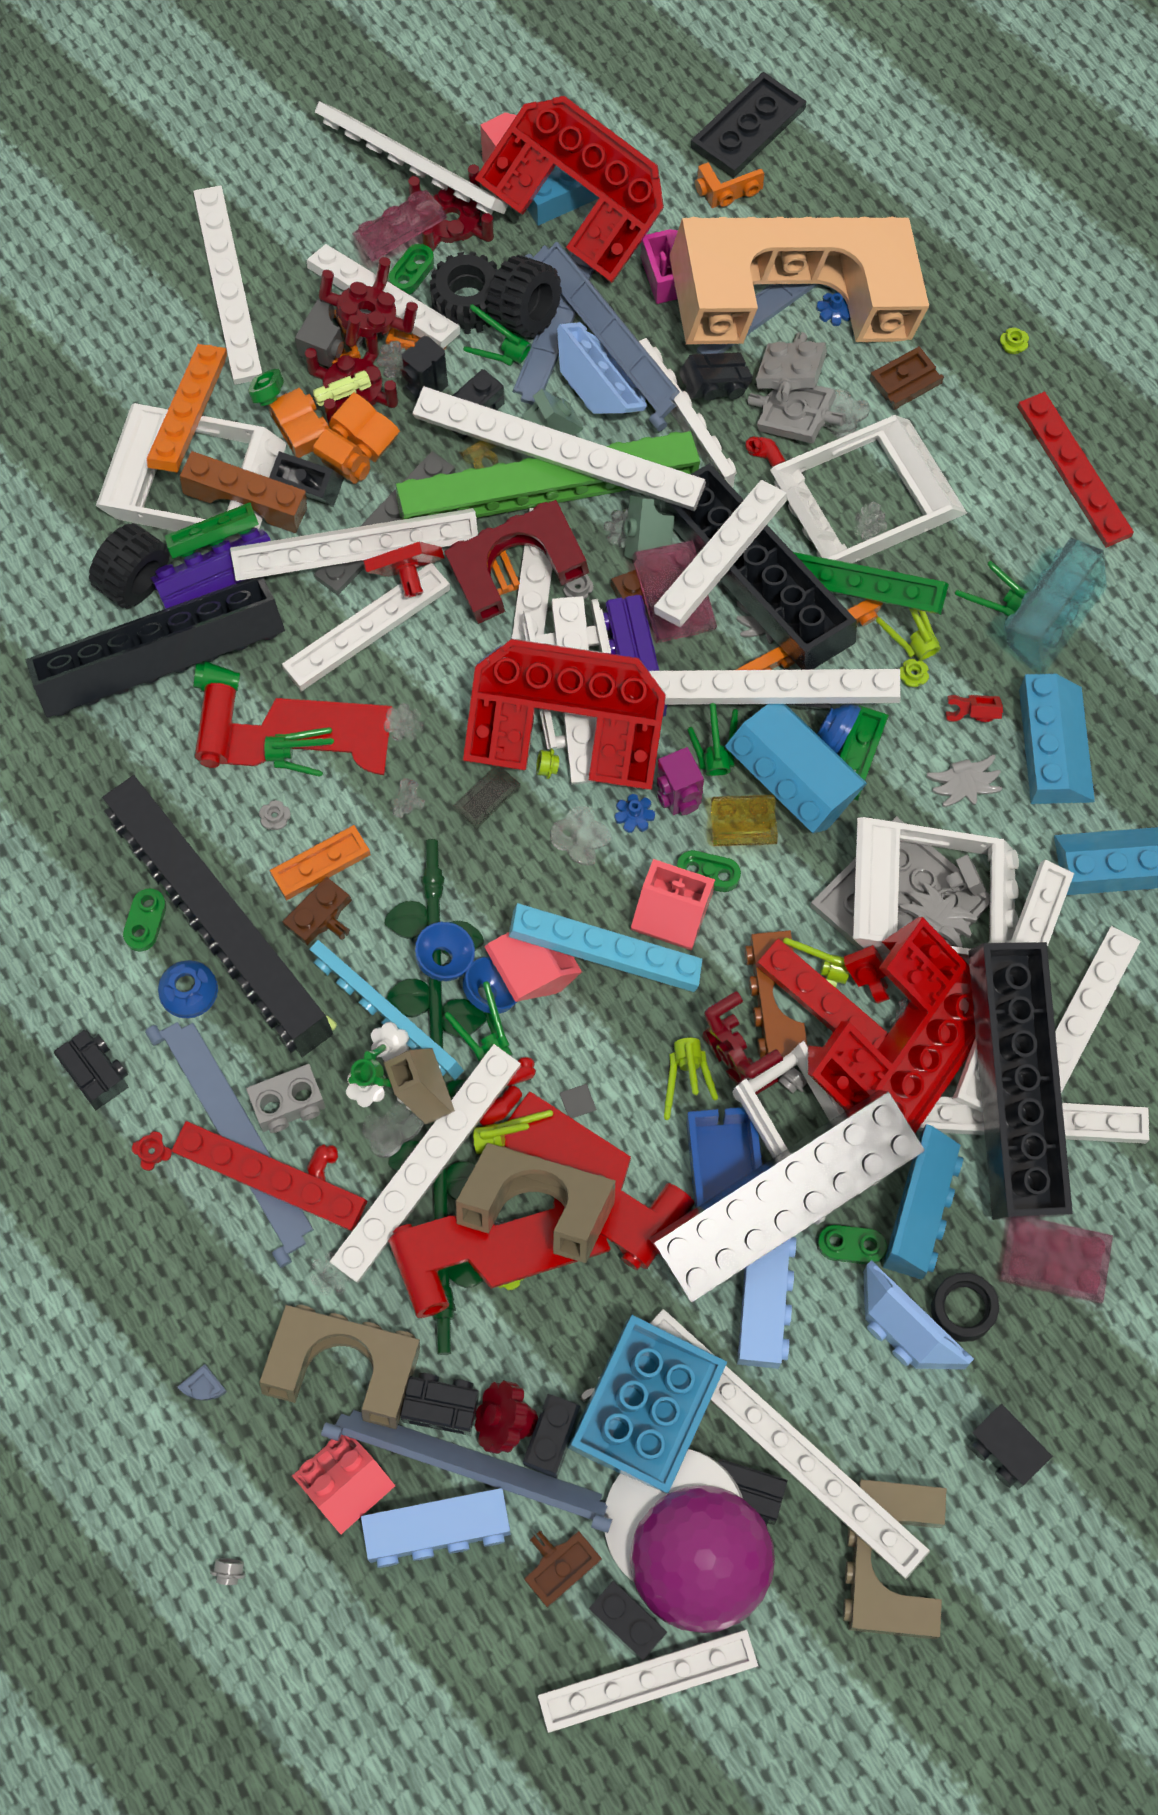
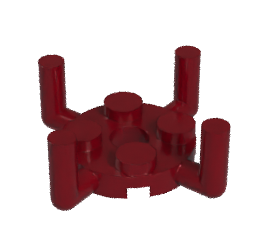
(468, 222)
(358, 297)
(348, 366)
(730, 1046)

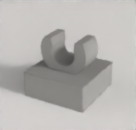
(966, 877)

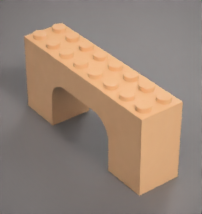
(861, 258)

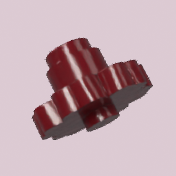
(504, 1417)

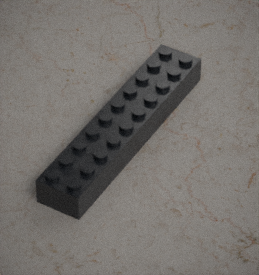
(216, 918)

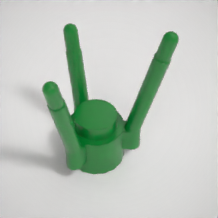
(513, 346)
(1013, 597)
(281, 747)
(716, 759)
(497, 1033)

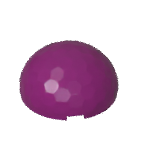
(702, 1559)

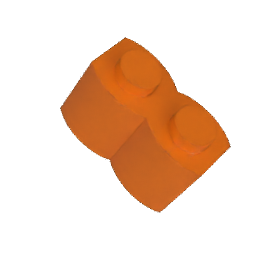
(298, 421)
(364, 426)
(342, 456)

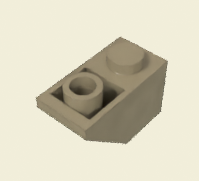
(420, 1084)

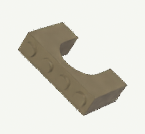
(507, 1173)
(306, 1334)
(873, 1605)

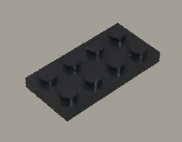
(748, 124)

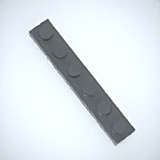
(339, 576)

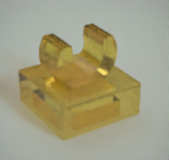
(477, 452)

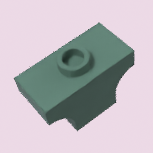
(553, 413)
(646, 526)

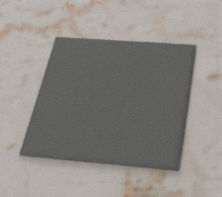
(578, 1101)

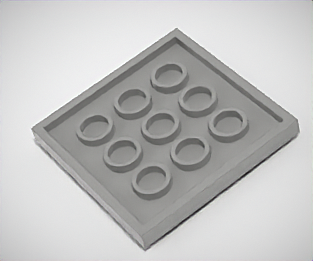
(916, 865)

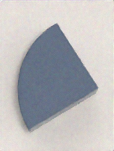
(202, 1385)

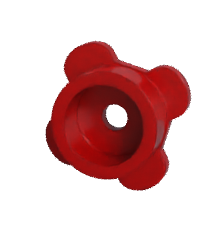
(143, 1146)

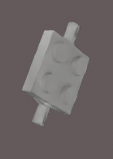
(791, 365)
(800, 415)

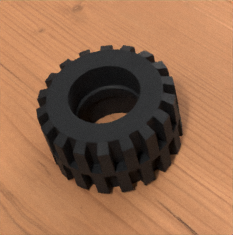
(461, 273)
(524, 295)
(126, 563)

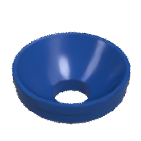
(838, 725)
(451, 939)
(476, 975)
(193, 1002)

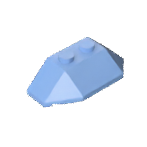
(595, 373)
(907, 1326)

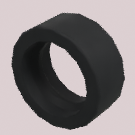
(983, 1288)

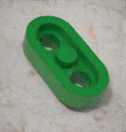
(408, 270)
(266, 387)
(711, 866)
(144, 918)
(852, 1245)

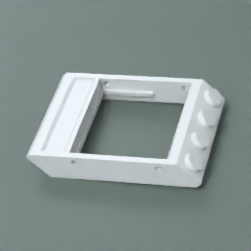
(913, 466)
(131, 479)
(879, 878)

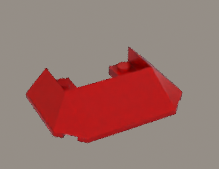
(570, 138)
(573, 681)
(922, 1046)

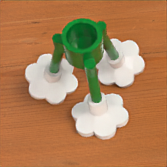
(366, 1074)

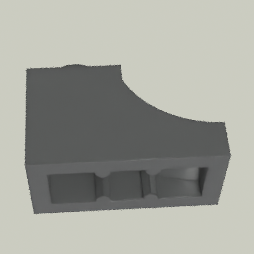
(320, 334)

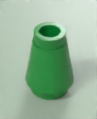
(212, 673)

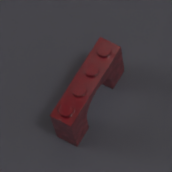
(540, 528)

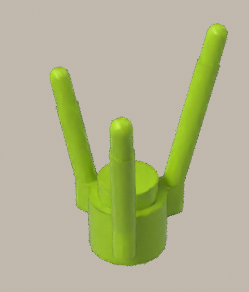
(923, 643)
(832, 965)
(689, 1057)
(496, 1133)

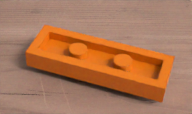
(320, 862)

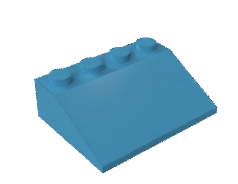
(647, 1404)

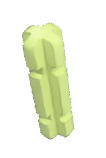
(342, 387)

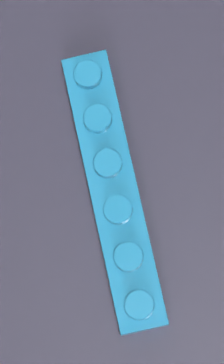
(605, 947)
(375, 1002)

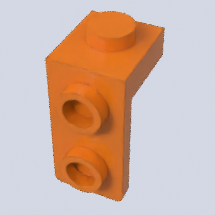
(725, 193)

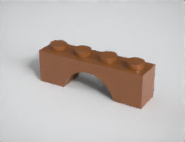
(273, 500)
(777, 1029)

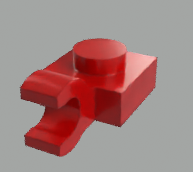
(977, 706)
(865, 970)

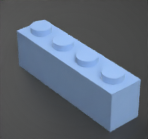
(765, 1308)
(436, 1526)

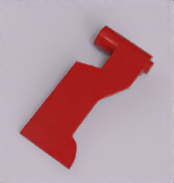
(354, 729)
(572, 1144)
(499, 1257)

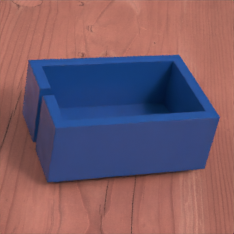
(720, 1152)

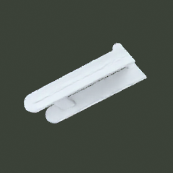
(596, 636)
(746, 1095)

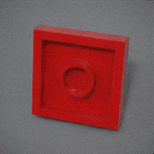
(404, 562)

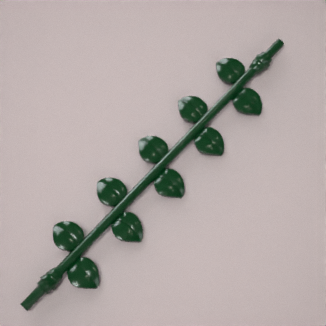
(412, 999)

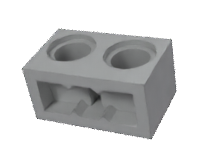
(283, 1090)

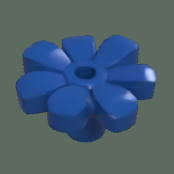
(833, 308)
(634, 813)

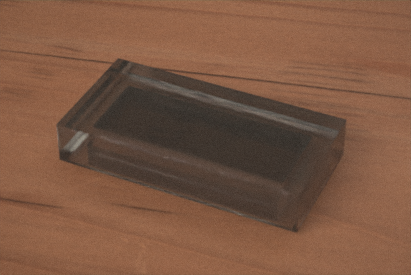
(486, 796)

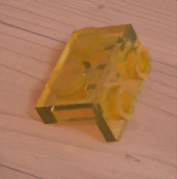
(743, 820)

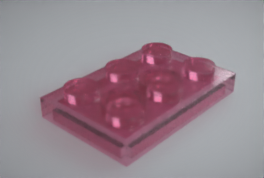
(399, 224)
(657, 571)
(1056, 1259)

